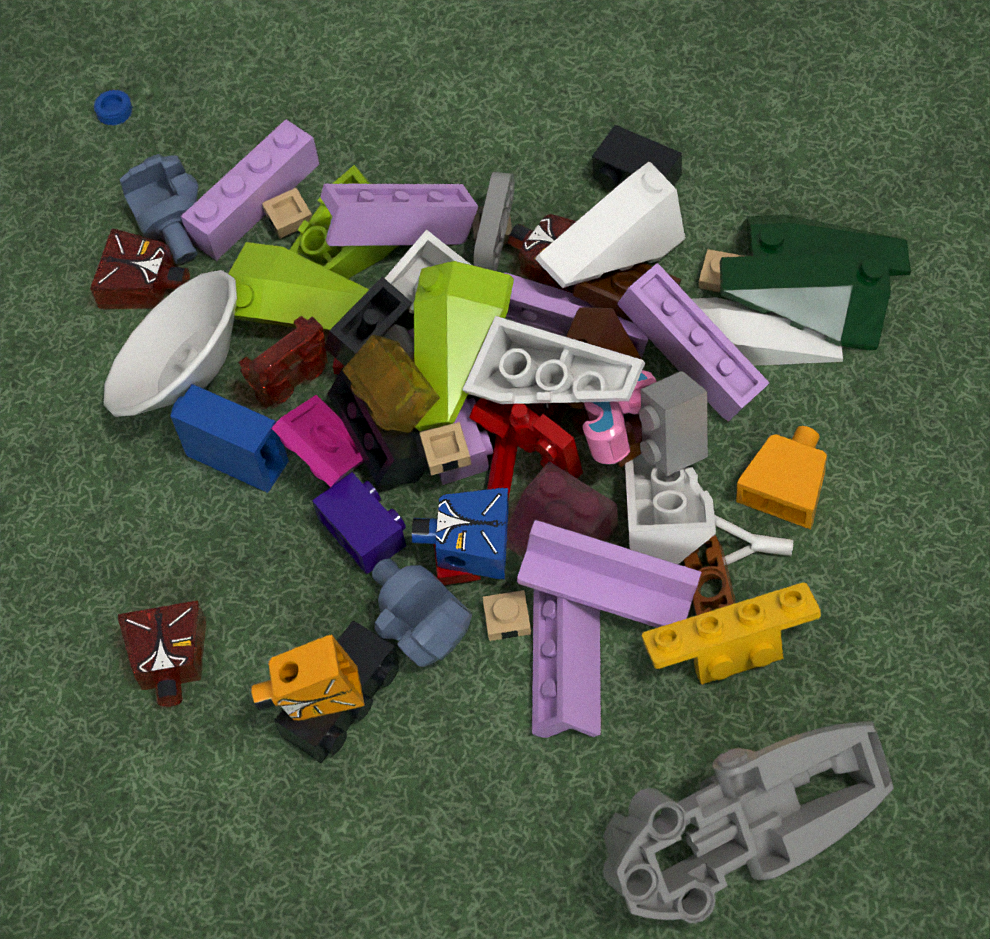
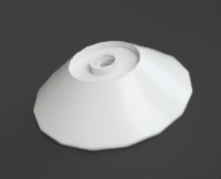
(174, 346)

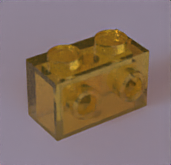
(390, 384)

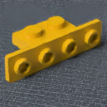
(734, 635)

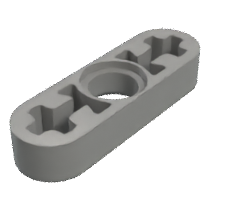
(494, 221)

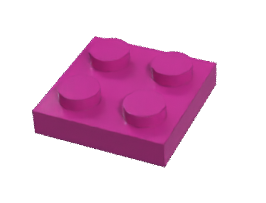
(319, 440)

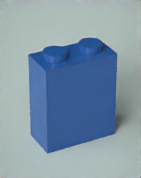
(229, 437)

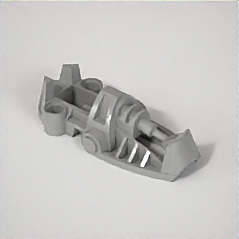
(744, 818)

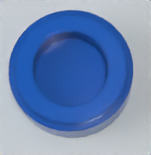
(113, 107)

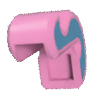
(607, 428)

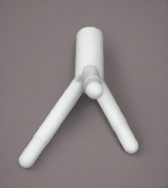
(757, 543)

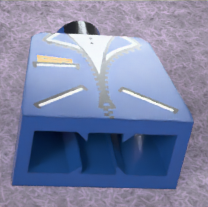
(468, 532)

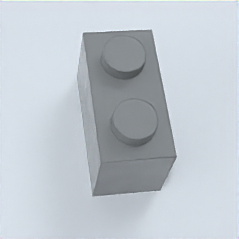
(674, 423)

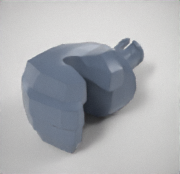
(158, 197)
(418, 612)

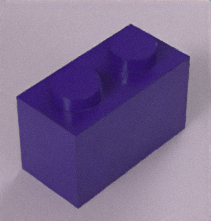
(360, 522)

